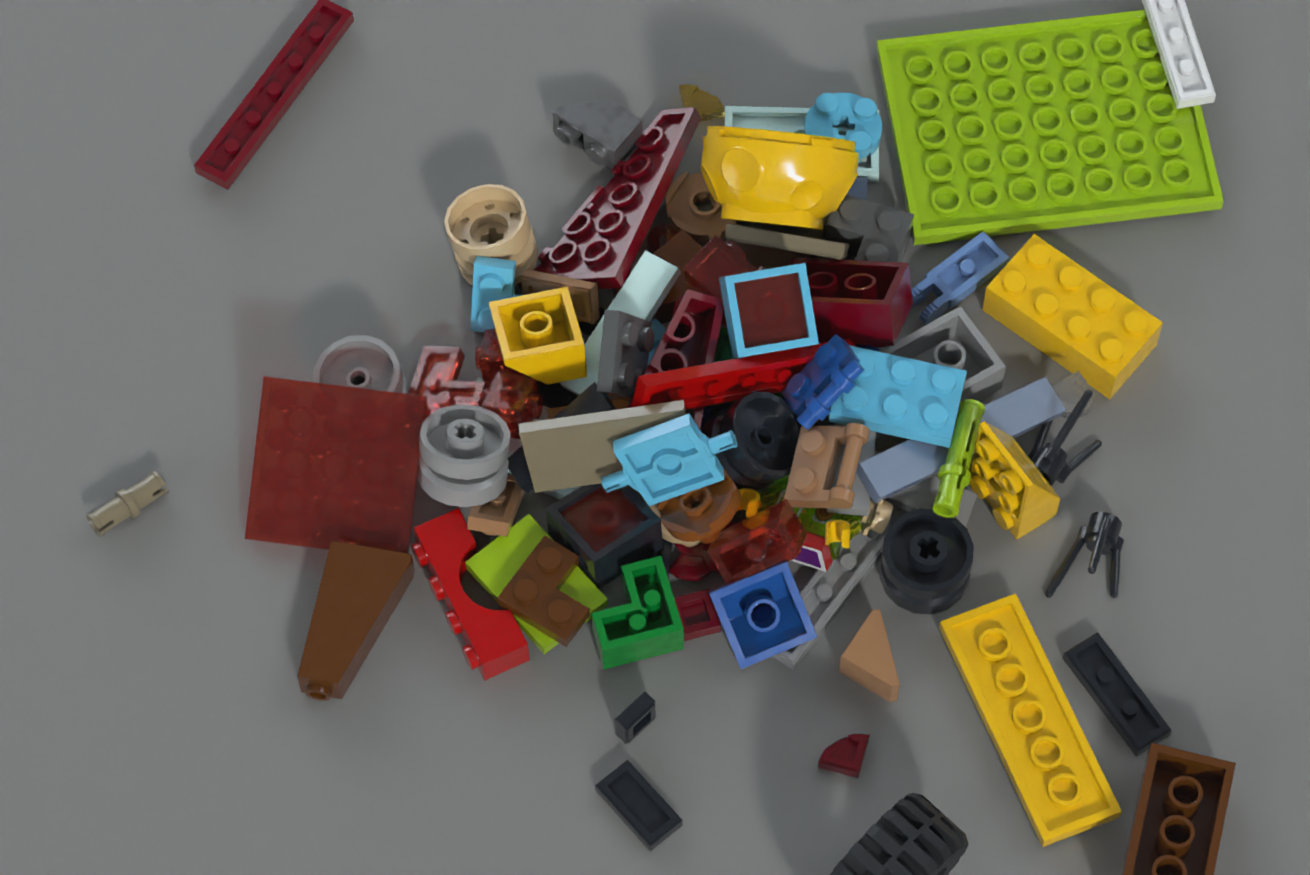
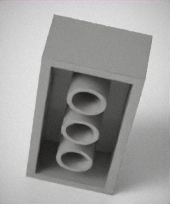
(951, 343)

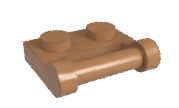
(816, 465)

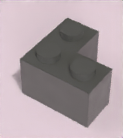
(870, 229)

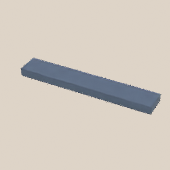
(917, 461)

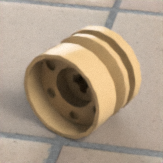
(491, 224)

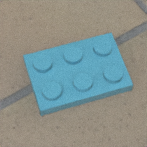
(902, 398)

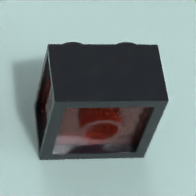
(604, 529)

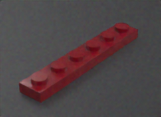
(273, 93)

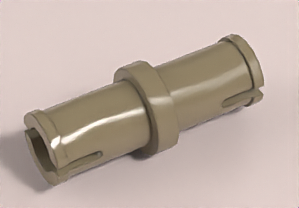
(127, 503)

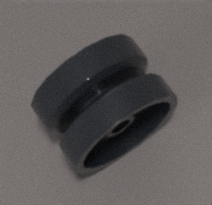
(765, 439)
(926, 561)

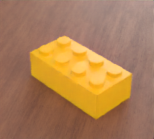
(1072, 316)

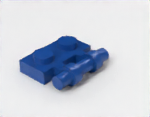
(823, 381)

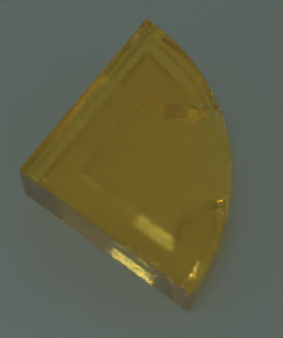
(708, 106)

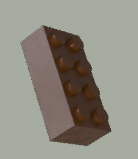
(1178, 813)

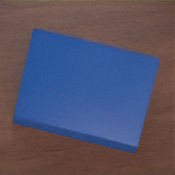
(763, 614)

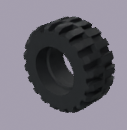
(907, 841)

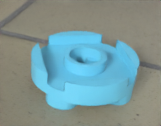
(846, 109)

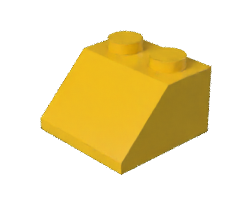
(540, 335)

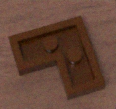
(536, 596)

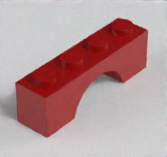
(490, 635)

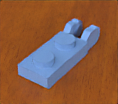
(959, 276)

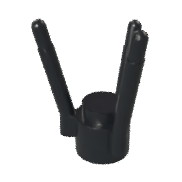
(1051, 458)
(1100, 538)

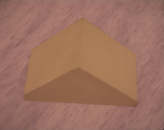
(870, 659)

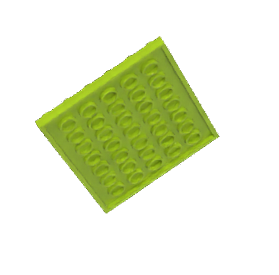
(1041, 128)

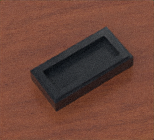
(638, 805)

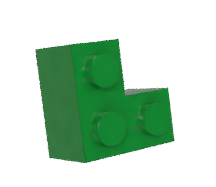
(643, 626)

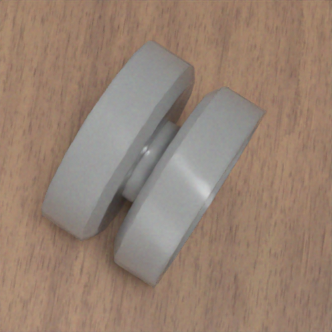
(361, 363)
(464, 455)

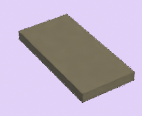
(580, 447)

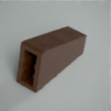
(350, 612)

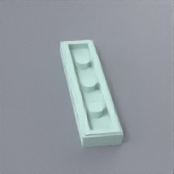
(639, 297)

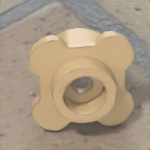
(878, 517)

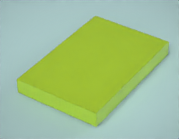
(504, 556)

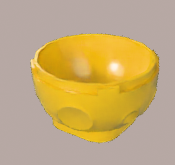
(777, 175)

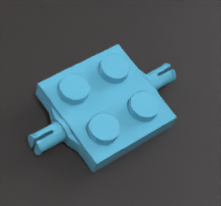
(668, 460)

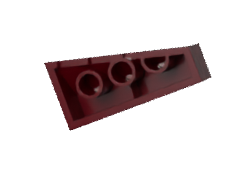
(689, 338)

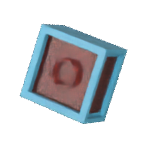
(768, 310)

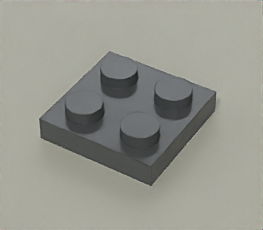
(623, 353)

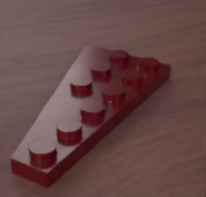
(615, 219)

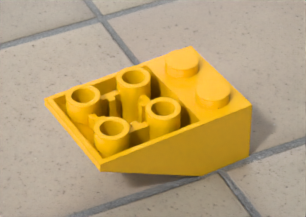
(1010, 482)

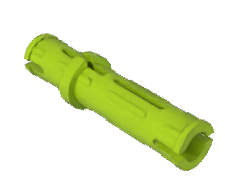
(955, 472)

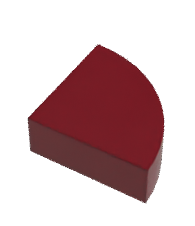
(845, 755)

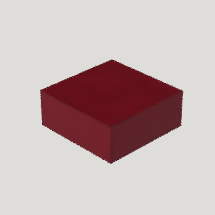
(697, 615)

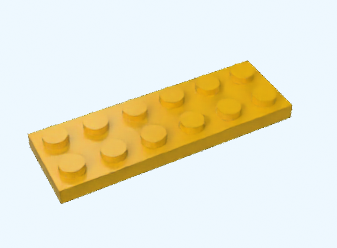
(1029, 720)

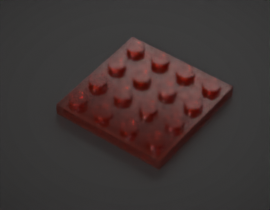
(335, 465)

